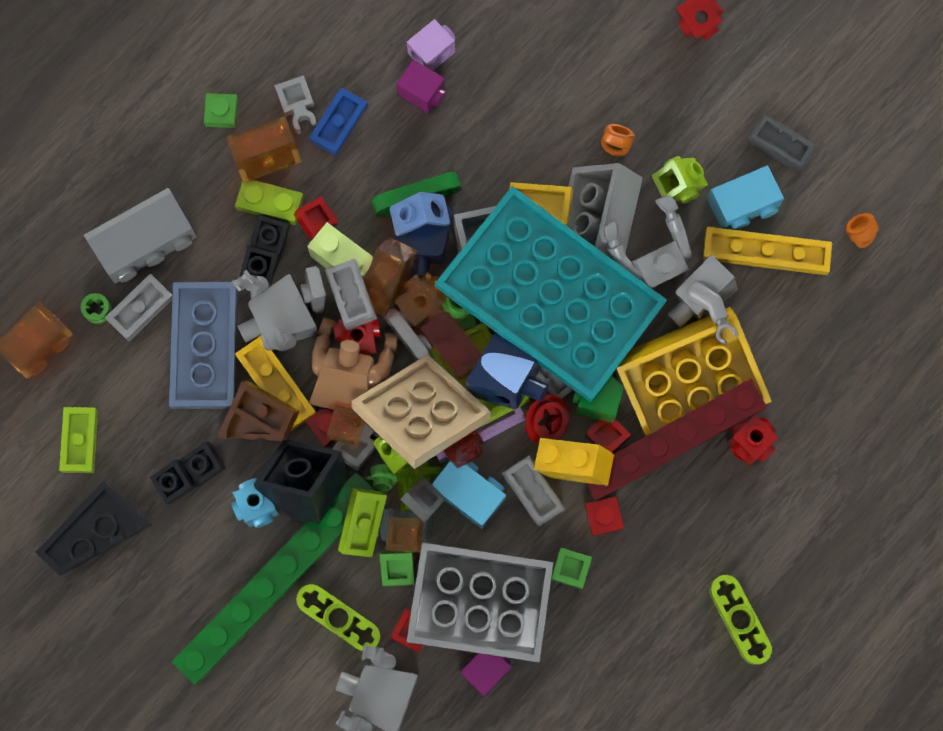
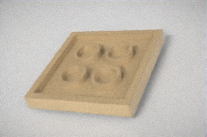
(421, 411)

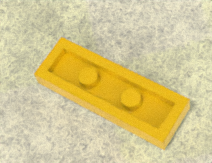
(273, 378)

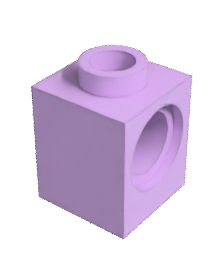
(432, 45)

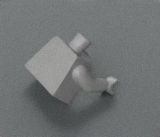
(661, 263)
(704, 296)
(277, 312)
(378, 695)

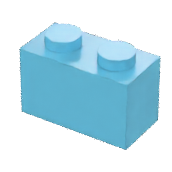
(745, 199)
(470, 492)

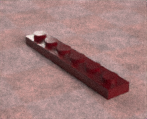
(681, 436)

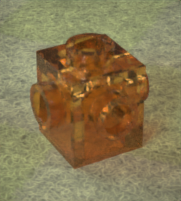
(421, 298)

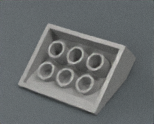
(480, 602)

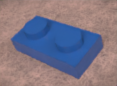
(338, 122)

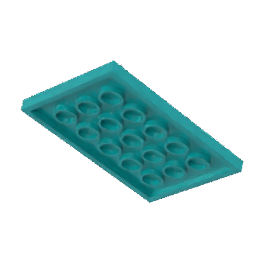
(550, 293)

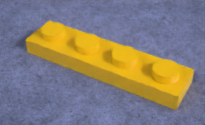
(767, 250)

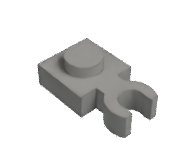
(296, 100)
(357, 455)

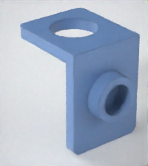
(417, 211)

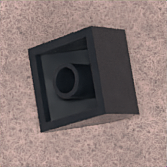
(303, 479)

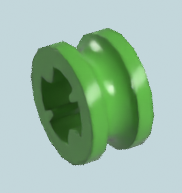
(97, 299)

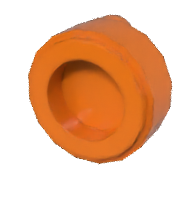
(619, 137)
(862, 229)

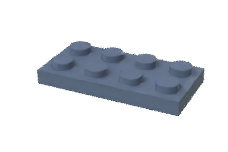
(203, 345)

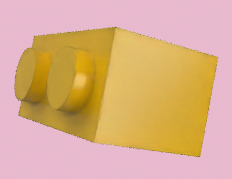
(574, 461)

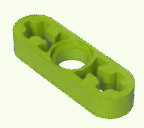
(323, 597)
(745, 645)

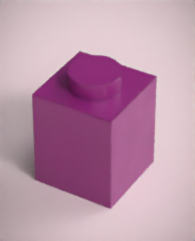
(421, 87)
(485, 671)

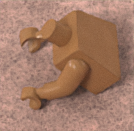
(343, 371)

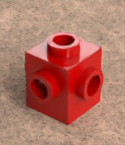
(690, 26)
(364, 337)
(747, 450)

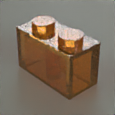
(264, 149)
(388, 274)
(34, 341)

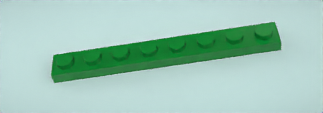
(266, 588)

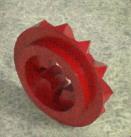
(555, 426)

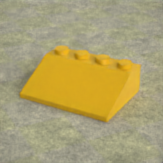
(687, 371)

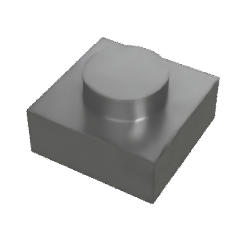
(423, 499)

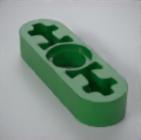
(443, 184)

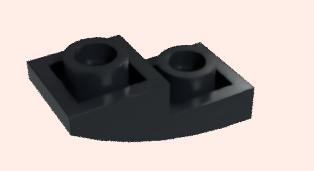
(265, 248)
(187, 473)

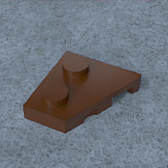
(258, 415)

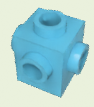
(257, 515)

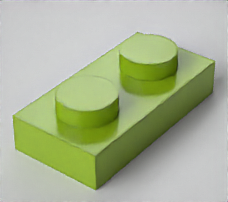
(269, 200)
(78, 440)
(362, 522)

